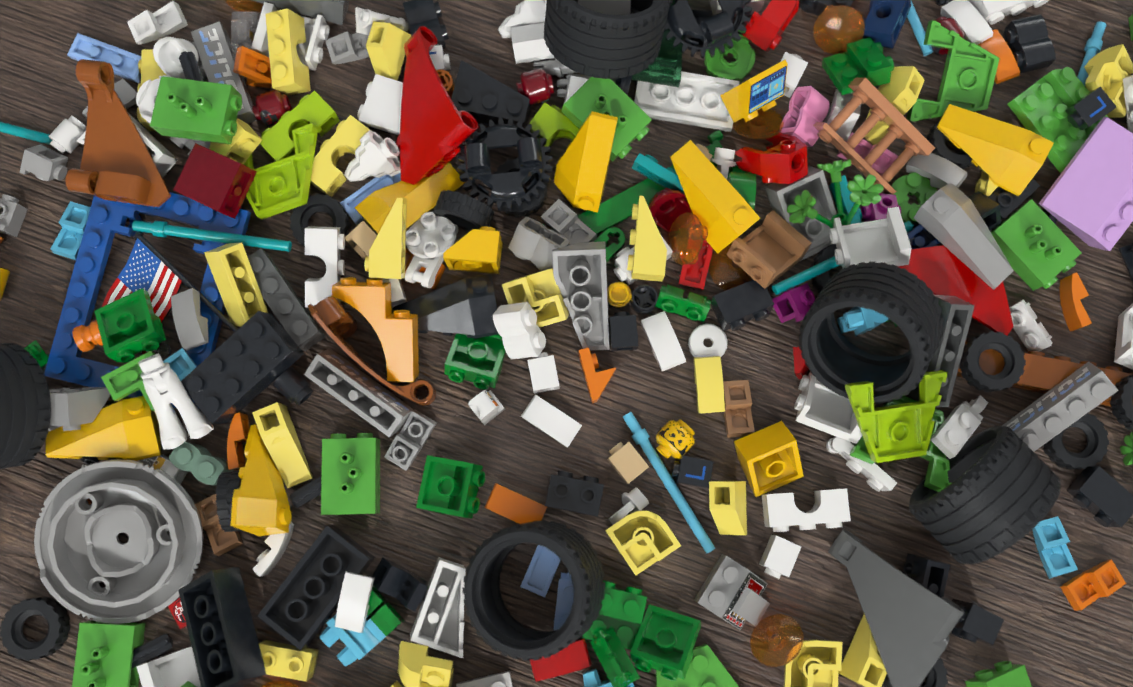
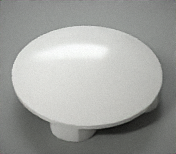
(430, 236)

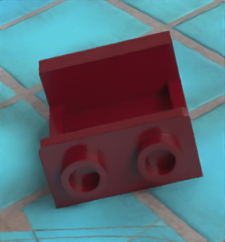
(215, 180)

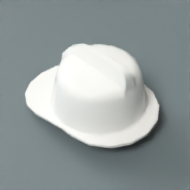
(167, 53)

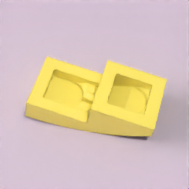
(709, 384)

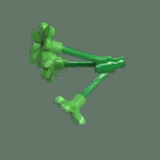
(862, 193)

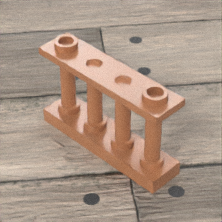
(881, 110)

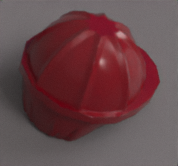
(667, 206)

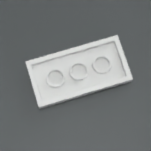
(692, 103)

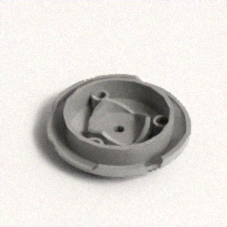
(81, 544)

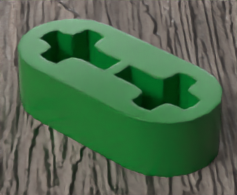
(613, 249)

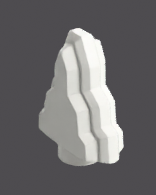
(526, 13)
(374, 158)

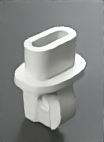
(724, 159)
(632, 502)

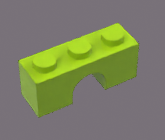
(311, 109)
(553, 124)

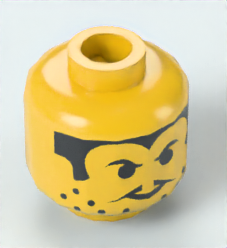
(675, 439)

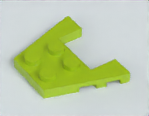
(287, 181)
(899, 429)

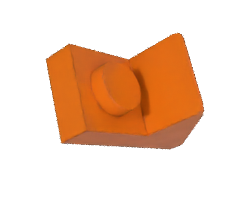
(254, 67)
(595, 380)

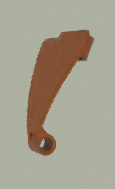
(114, 154)
(342, 325)

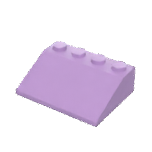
(1096, 187)

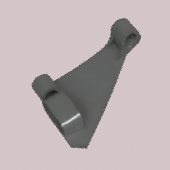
(903, 616)

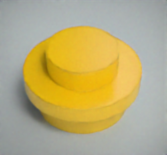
(619, 294)

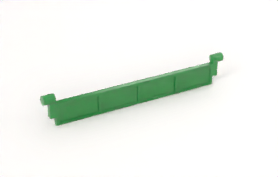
(620, 206)

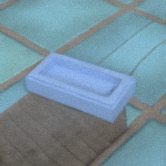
(541, 571)

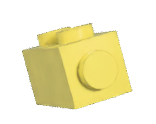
(288, 660)

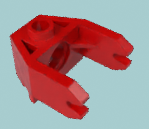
(767, 28)
(780, 164)

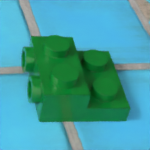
(860, 60)
(129, 326)
(475, 360)
(450, 487)
(620, 611)
(665, 642)

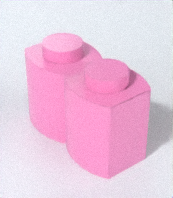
(805, 109)

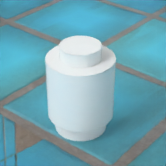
(67, 134)

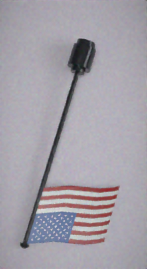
(156, 275)

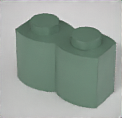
(199, 461)

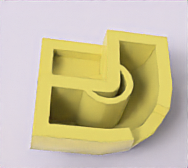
(1108, 71)
(541, 293)
(642, 539)
(815, 665)
(421, 670)

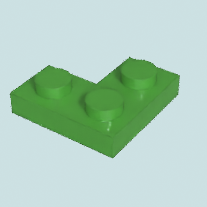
(127, 380)

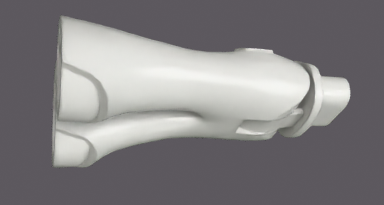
(166, 388)

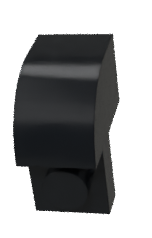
(400, 583)

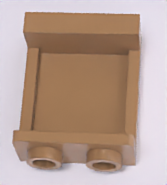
(769, 250)

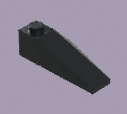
(457, 308)

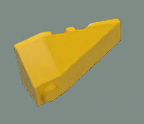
(1001, 149)
(585, 164)
(420, 197)
(712, 197)
(119, 431)
(261, 501)

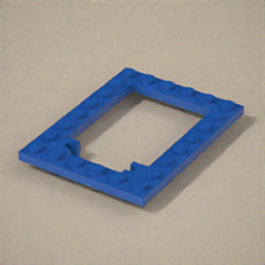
(102, 223)

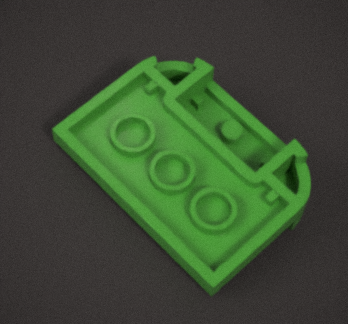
(1043, 112)

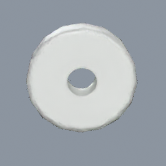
(711, 332)

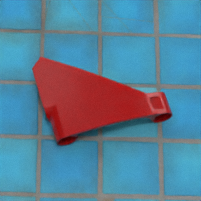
(429, 120)
(951, 277)

